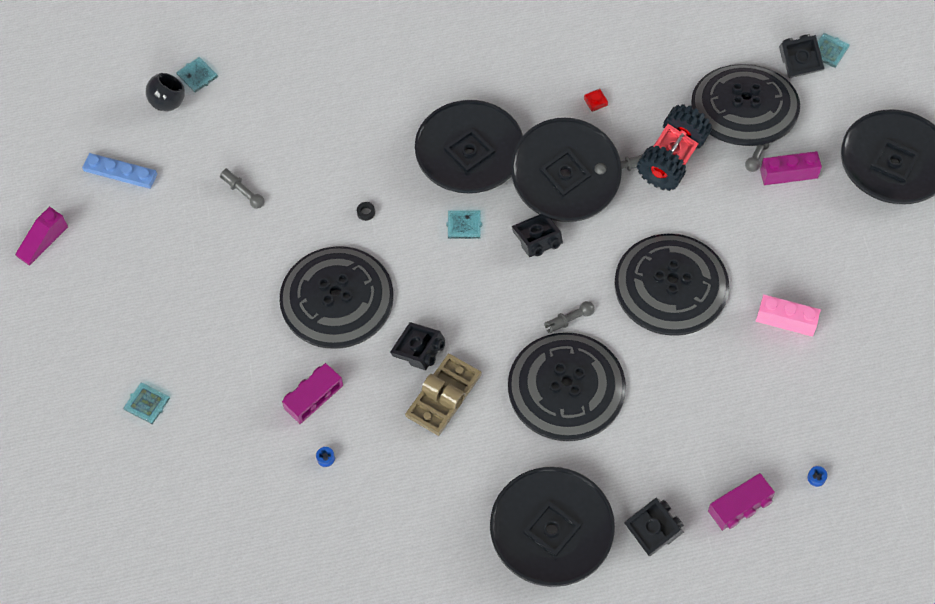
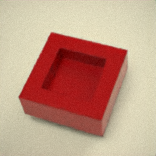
(595, 100)

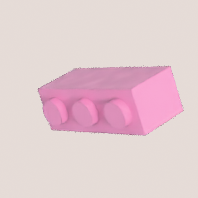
(788, 315)

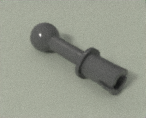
(629, 163)
(752, 164)
(256, 200)
(585, 309)

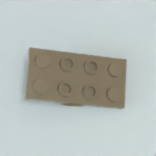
(443, 394)

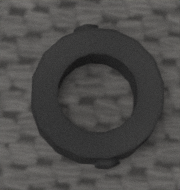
(363, 205)

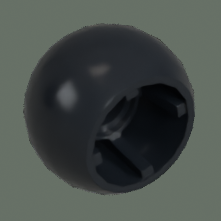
(165, 92)

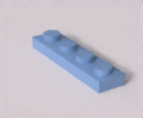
(119, 170)

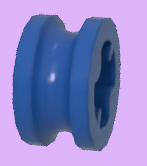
(325, 463)
(819, 470)

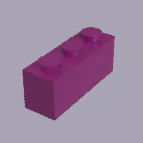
(790, 168)
(312, 393)
(741, 502)

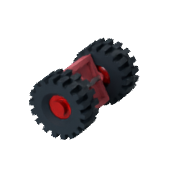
(666, 160)

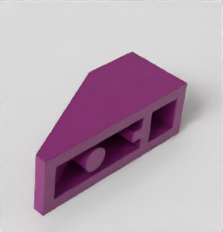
(41, 235)

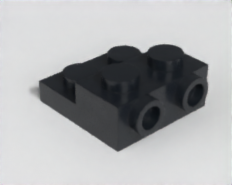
(801, 55)
(537, 235)
(419, 345)
(654, 526)

